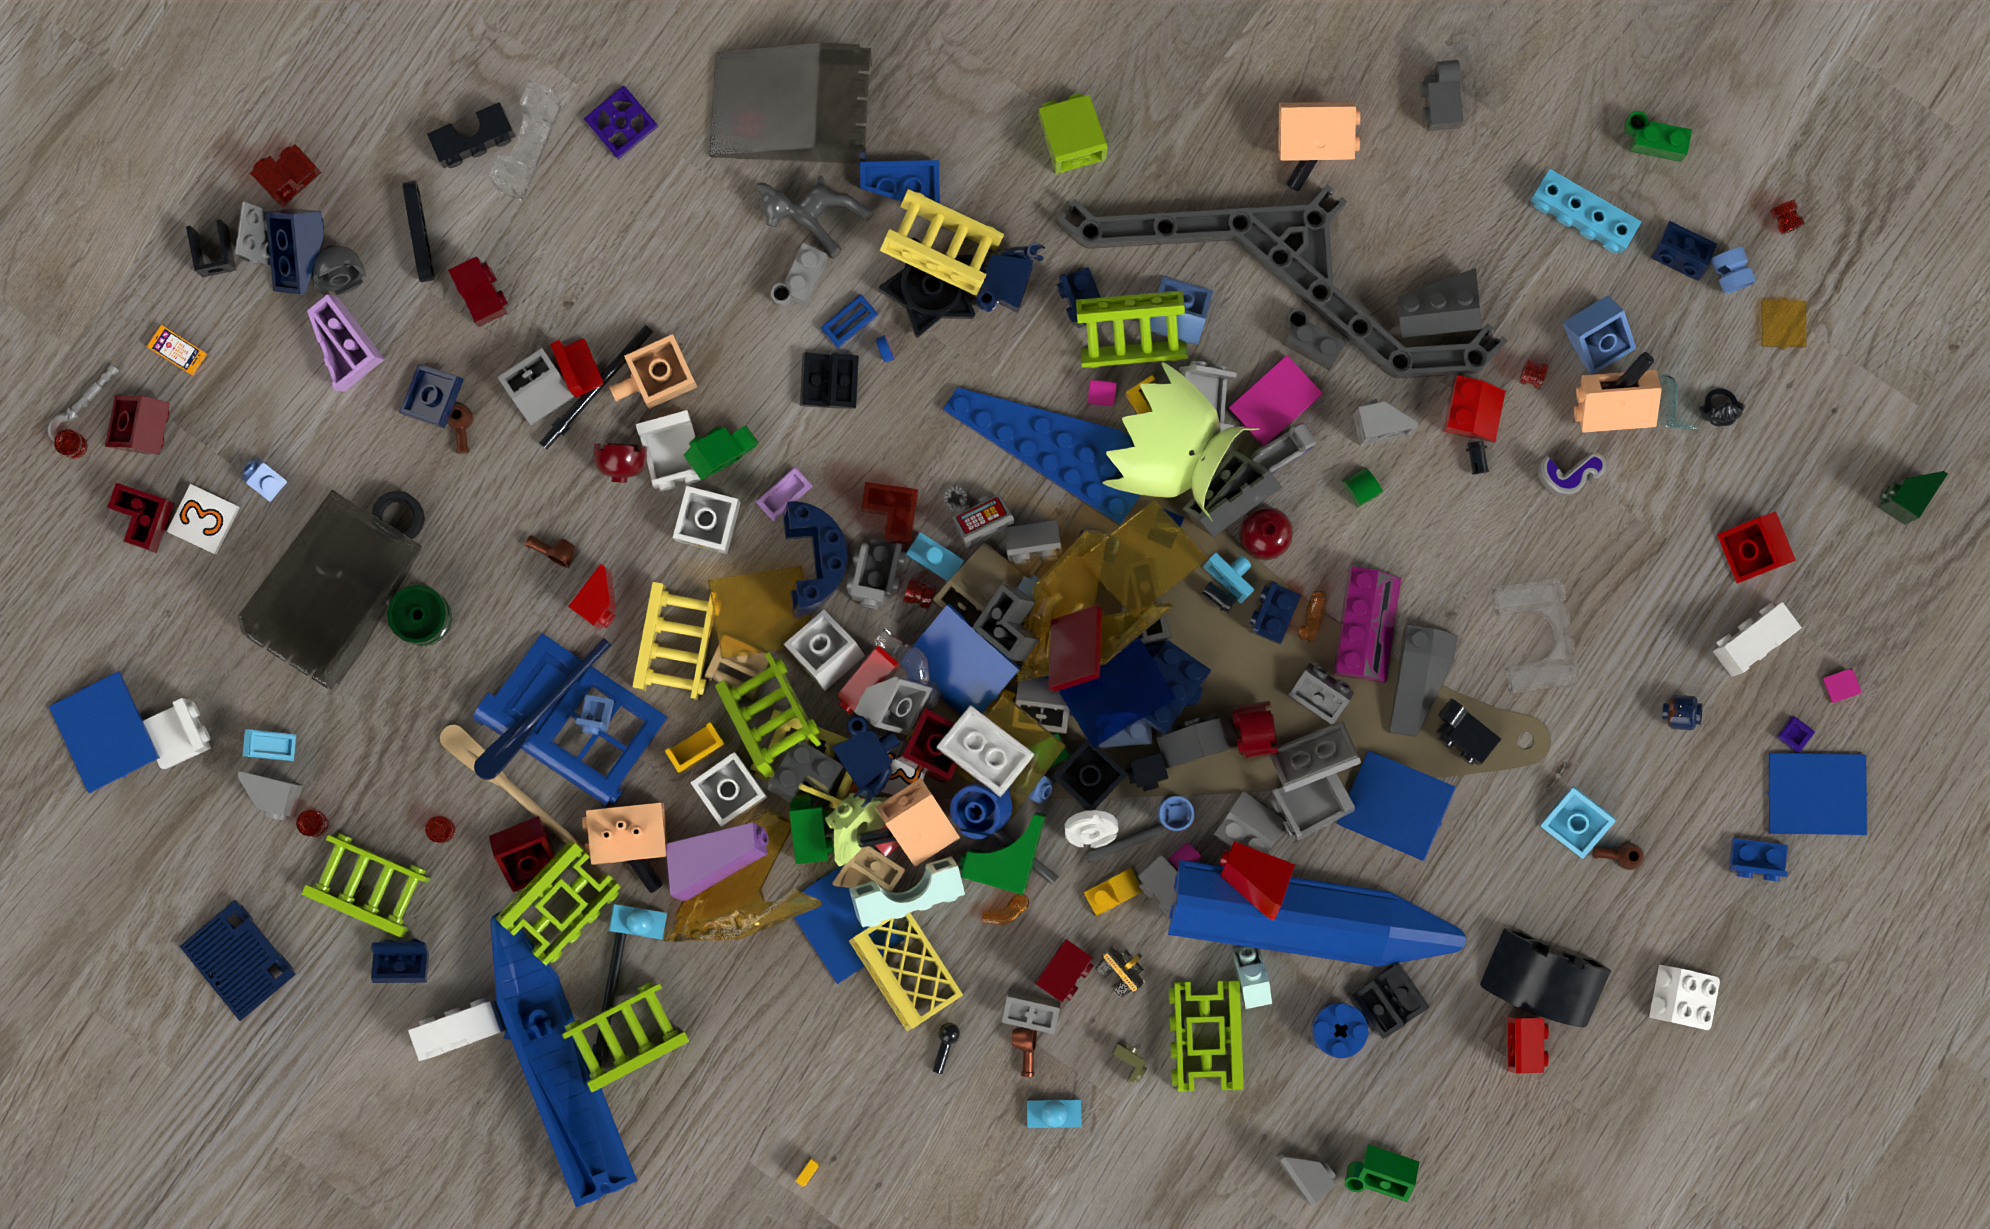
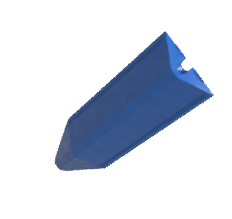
(1312, 921)
(555, 1070)

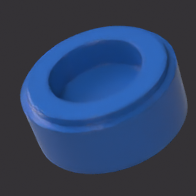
(885, 348)

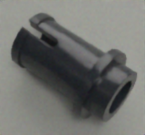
(1478, 457)
(1218, 597)

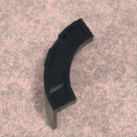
(1544, 982)

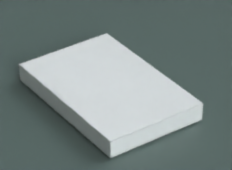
(985, 751)

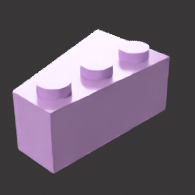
(344, 343)

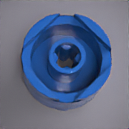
(980, 810)
(1355, 1030)

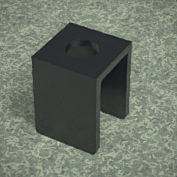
(217, 267)

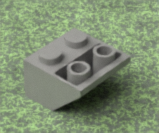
(536, 386)
(1033, 542)
(1043, 704)

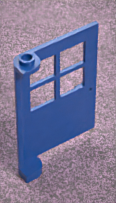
(529, 686)

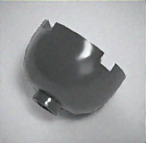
(337, 270)

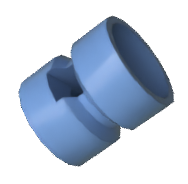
(1733, 270)
(1175, 813)

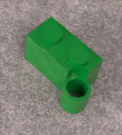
(1658, 138)
(719, 450)
(809, 831)
(1383, 1173)

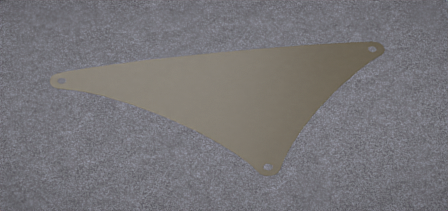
(1259, 670)

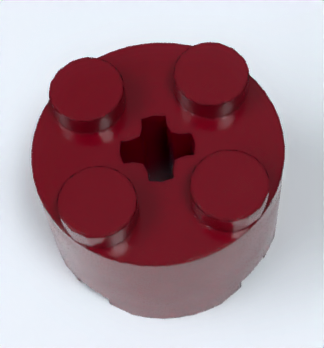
(1256, 729)

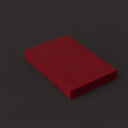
(1075, 648)

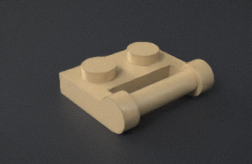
(748, 664)

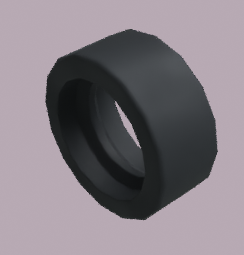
(398, 496)

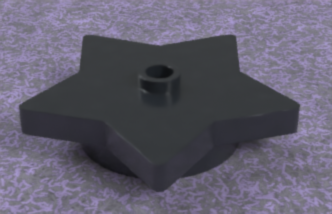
(928, 307)

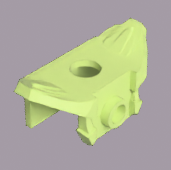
(851, 820)

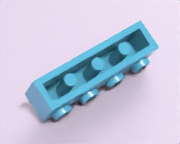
(1585, 211)

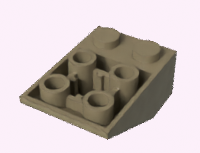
(977, 583)

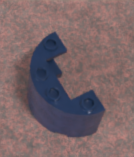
(829, 554)

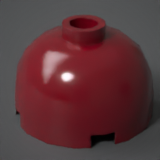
(620, 460)
(1266, 533)

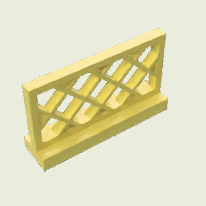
(891, 986)

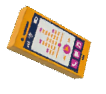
(177, 350)

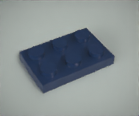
(1184, 678)

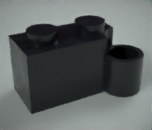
(1466, 733)

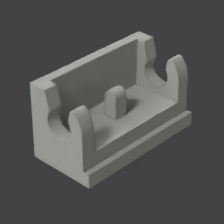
(1031, 1012)

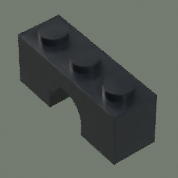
(493, 131)

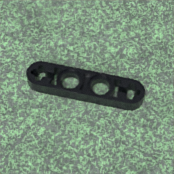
(418, 231)

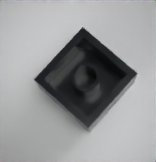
(1089, 776)

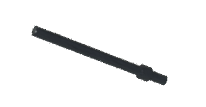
(561, 425)
(601, 1049)

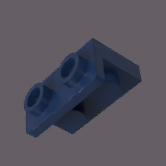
(1684, 251)
(1075, 287)
(1275, 612)

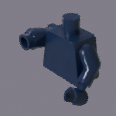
(1007, 277)
(866, 758)

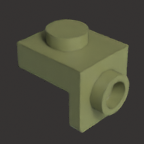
(1129, 1054)

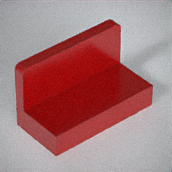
(577, 366)

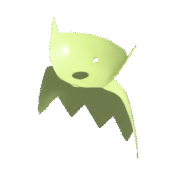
(1162, 440)

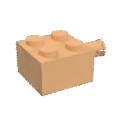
(657, 373)

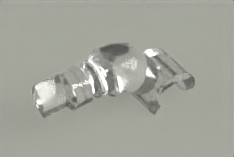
(912, 661)

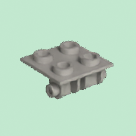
(253, 235)

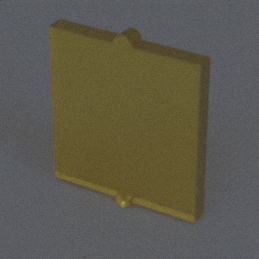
(1783, 323)

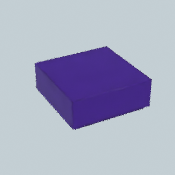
(1795, 734)

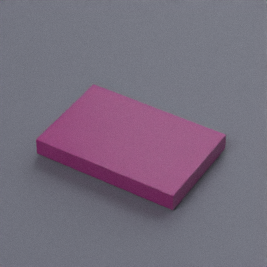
(1275, 401)

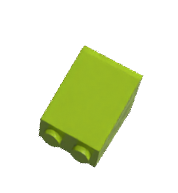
(1072, 133)

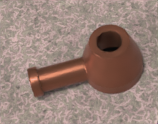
(460, 426)
(560, 553)
(1621, 855)
(1025, 1040)

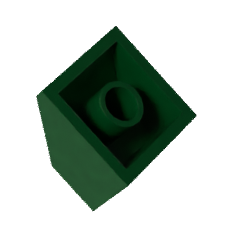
(1910, 496)

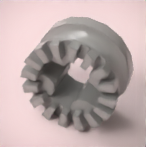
(947, 495)

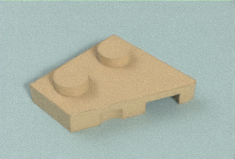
(869, 866)

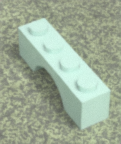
(939, 884)

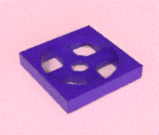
(622, 94)

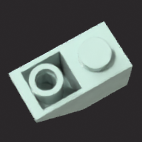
(1252, 977)

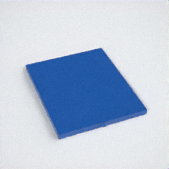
(964, 662)
(104, 732)
(1817, 794)
(1397, 805)
(835, 924)

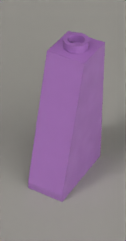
(711, 857)

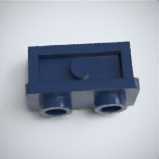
(399, 961)

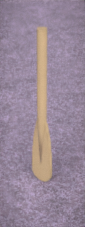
(467, 750)

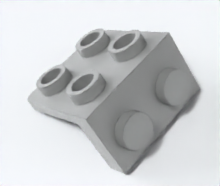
(868, 597)

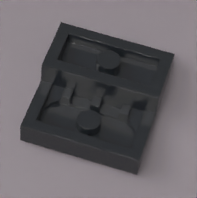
(829, 380)
(1390, 1000)

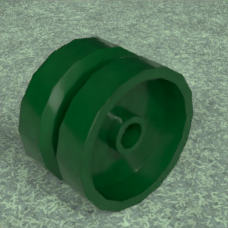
(404, 618)

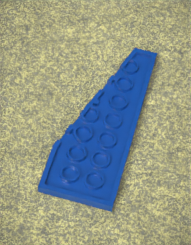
(1053, 445)

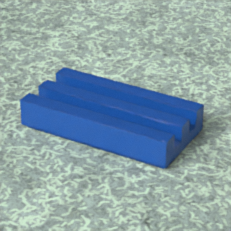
(832, 335)

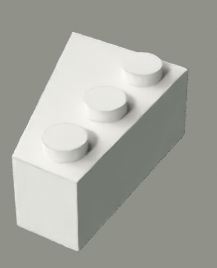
(1756, 638)
(456, 1029)

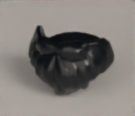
(1724, 414)

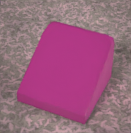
(1102, 392)
(1842, 685)
(1185, 853)

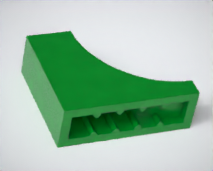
(1008, 866)

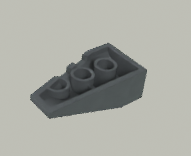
(1421, 672)

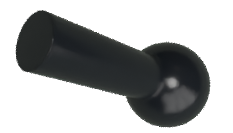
(948, 1034)

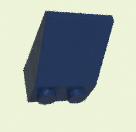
(293, 247)

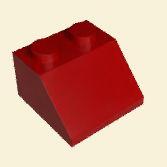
(1474, 409)
(1756, 547)
(596, 599)
(1526, 1045)

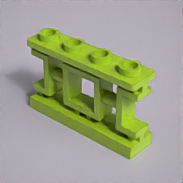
(542, 887)
(1229, 1035)

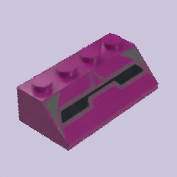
(1367, 625)

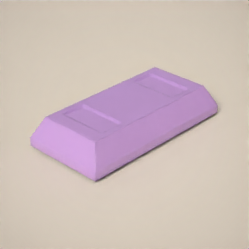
(787, 489)

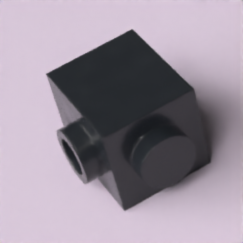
(1147, 772)

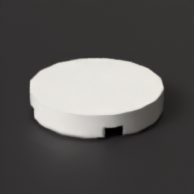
(1091, 828)

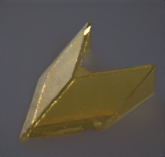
(1071, 588)
(736, 904)

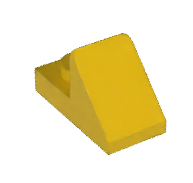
(1113, 892)

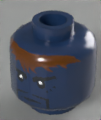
(1682, 712)

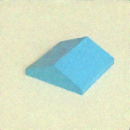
(1578, 822)

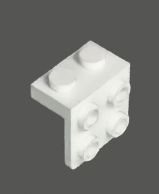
(177, 733)
(1684, 997)

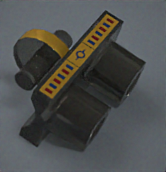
(1125, 967)

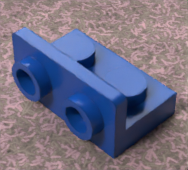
(1758, 857)

